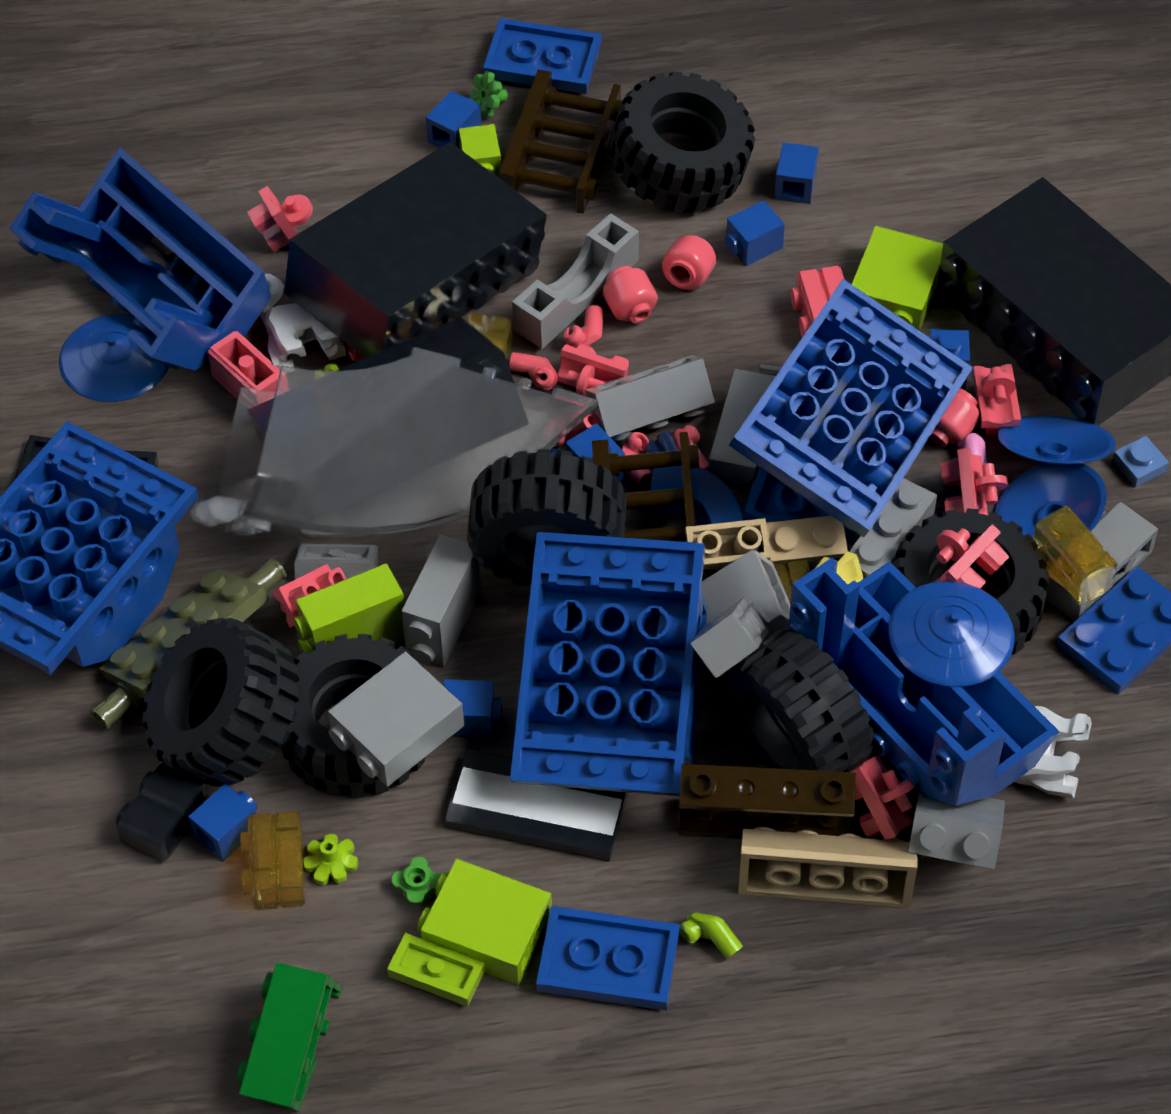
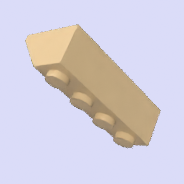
(827, 868)

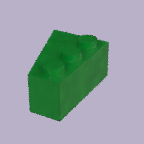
(286, 1036)

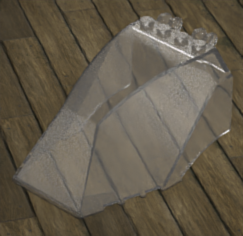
(377, 447)

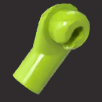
(712, 928)

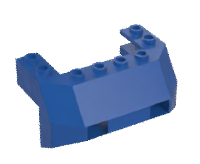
(114, 246)
(942, 738)

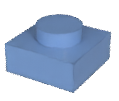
(1140, 461)

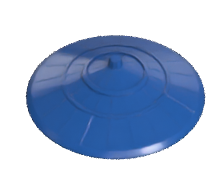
(104, 363)
(1057, 440)
(1050, 488)
(951, 633)

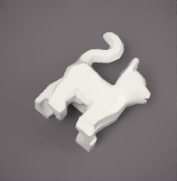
(292, 327)
(1051, 770)

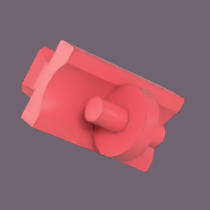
(279, 221)
(585, 369)
(996, 397)
(977, 482)
(983, 551)
(305, 585)
(884, 798)

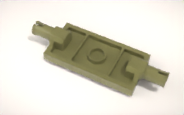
(215, 597)

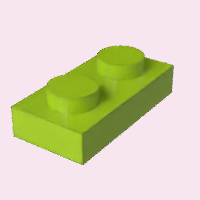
(436, 969)

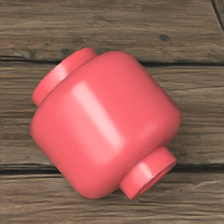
(689, 262)
(630, 294)
(957, 420)

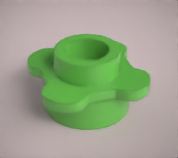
(416, 892)

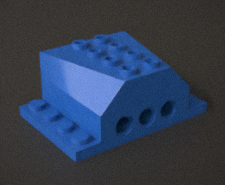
(851, 409)
(84, 549)
(610, 664)

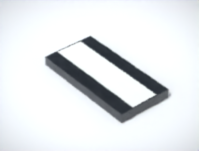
(535, 815)

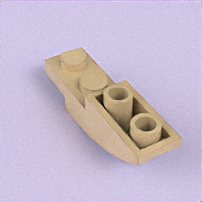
(777, 541)

